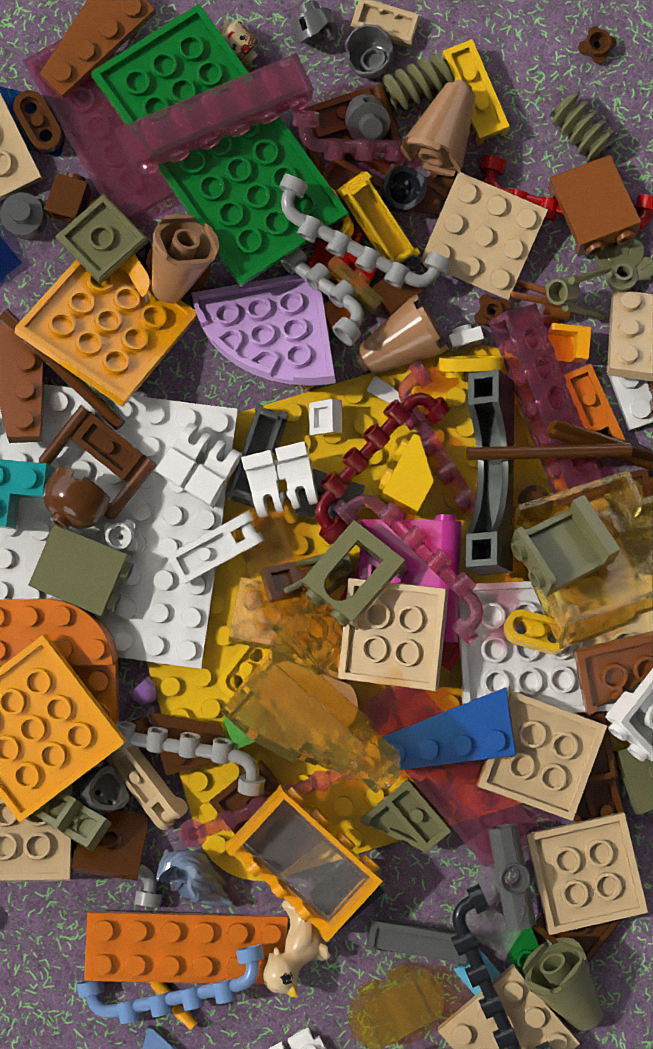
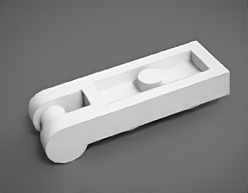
(214, 548)

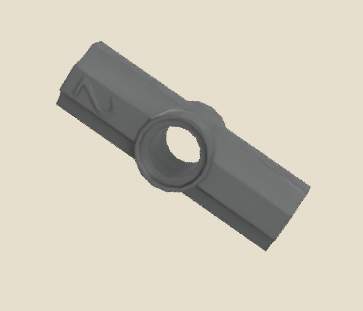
(514, 897)

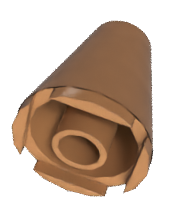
(443, 130)
(180, 255)
(402, 339)

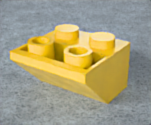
(410, 479)

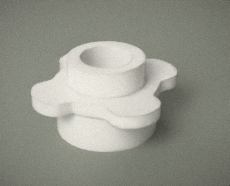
(126, 528)

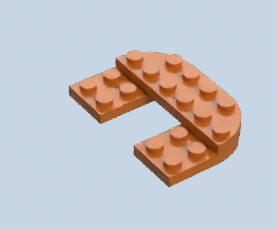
(77, 636)

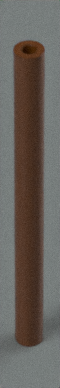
(72, 380)
(549, 451)

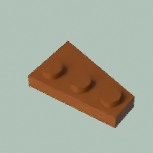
(612, 668)

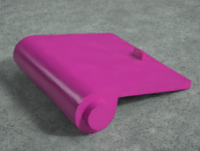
(442, 534)

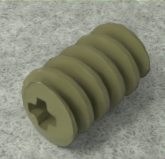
(417, 81)
(582, 127)

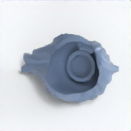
(193, 877)

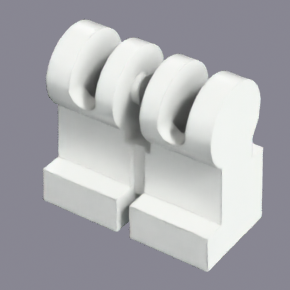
(292, 466)
(199, 480)

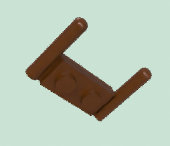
(333, 114)
(108, 449)

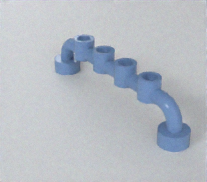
(190, 997)

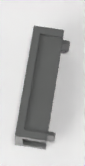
(263, 436)
(413, 939)

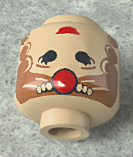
(240, 40)

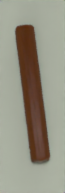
(578, 435)

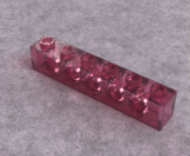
(541, 390)

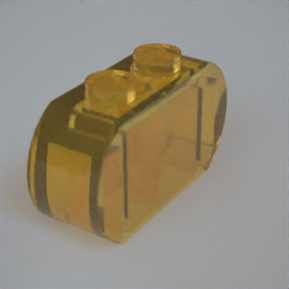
(395, 1005)

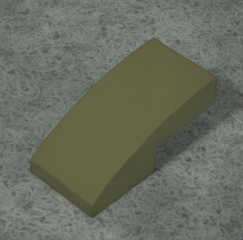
(74, 820)

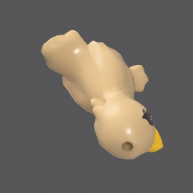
(301, 947)

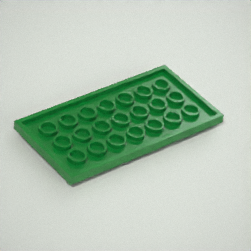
(239, 178)

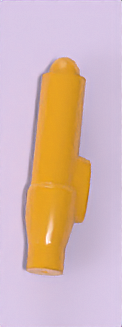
(177, 1010)

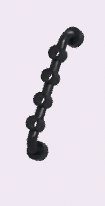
(478, 973)

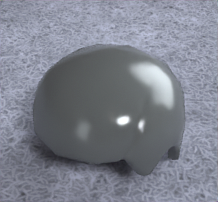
(371, 42)

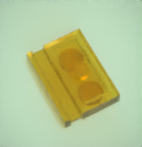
(274, 549)

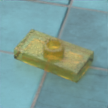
(359, 282)

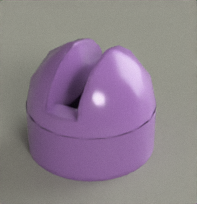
(145, 692)

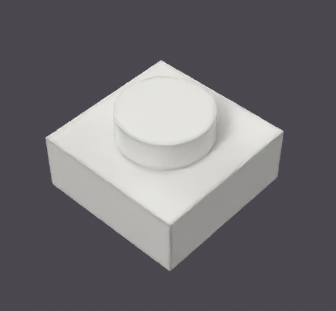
(465, 337)
(325, 417)

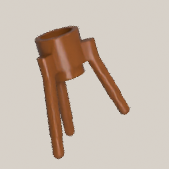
(553, 312)

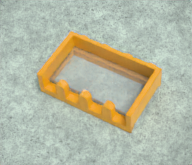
(305, 861)

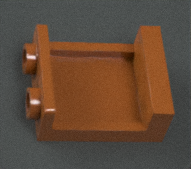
(595, 205)

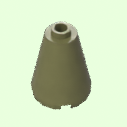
(565, 982)

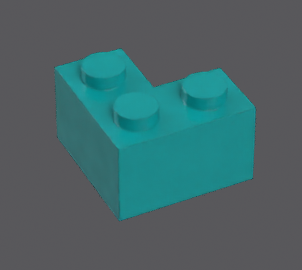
(17, 481)

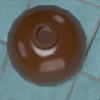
(74, 501)

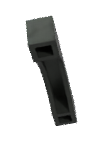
(492, 521)

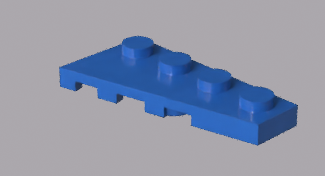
(458, 735)

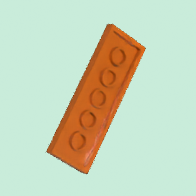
(176, 945)

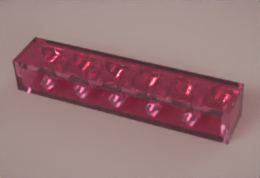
(214, 115)

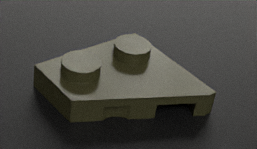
(408, 817)

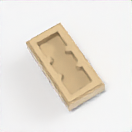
(398, 23)

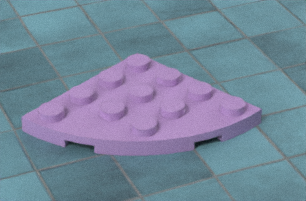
(270, 329)

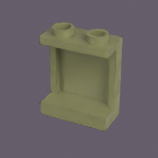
(565, 547)
(81, 571)

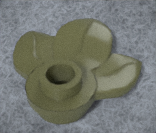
(626, 259)

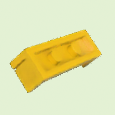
(487, 114)
(376, 219)

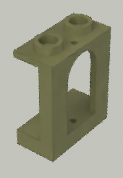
(351, 609)

